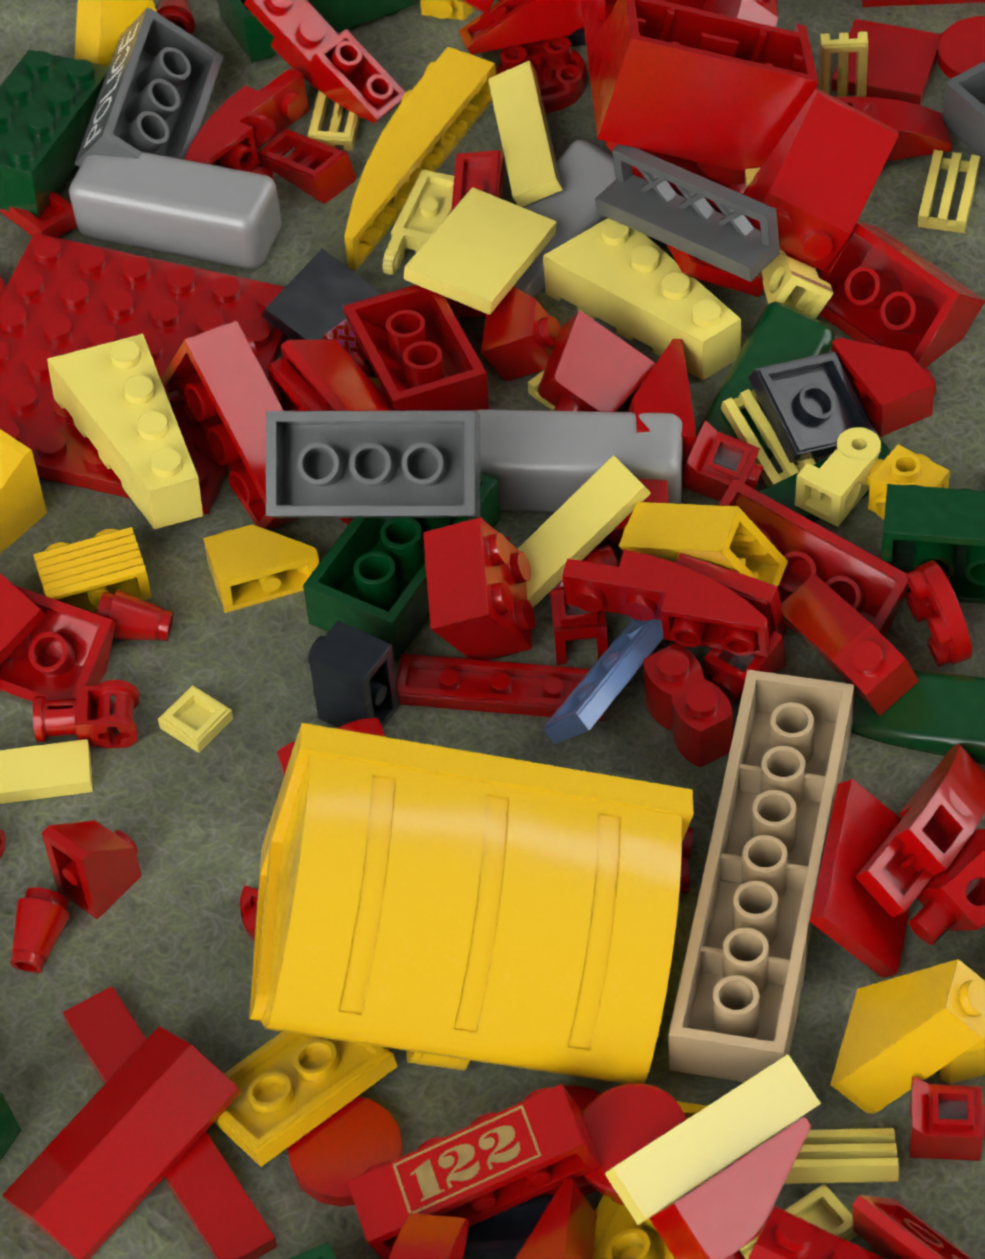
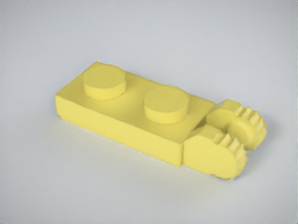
(420, 217)

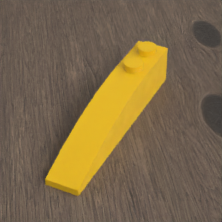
(416, 139)

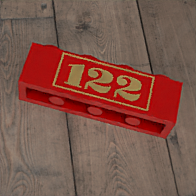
(479, 1168)

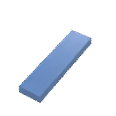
(605, 680)

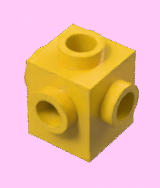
(902, 468)

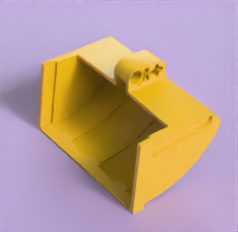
(468, 906)

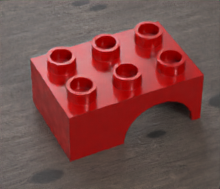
(694, 82)

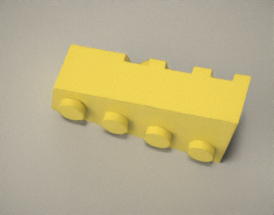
(643, 294)
(129, 420)

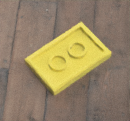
(480, 250)

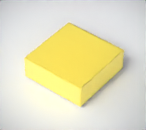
(195, 719)

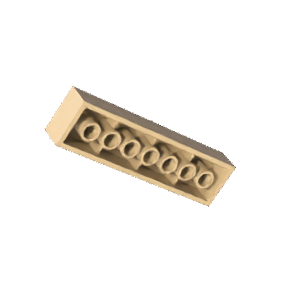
(761, 878)

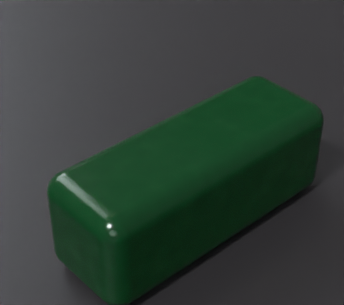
(777, 338)
(930, 716)

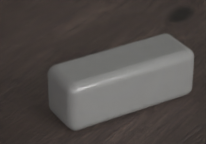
(583, 176)
(177, 207)
(551, 454)

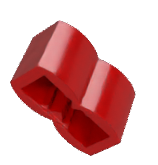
(688, 705)

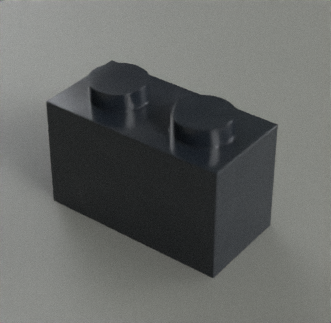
(353, 676)

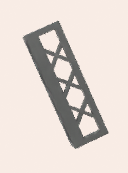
(690, 221)

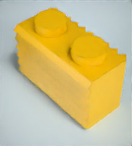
(89, 567)

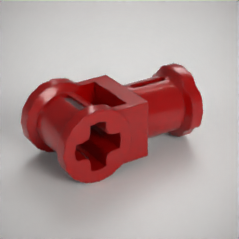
(90, 715)

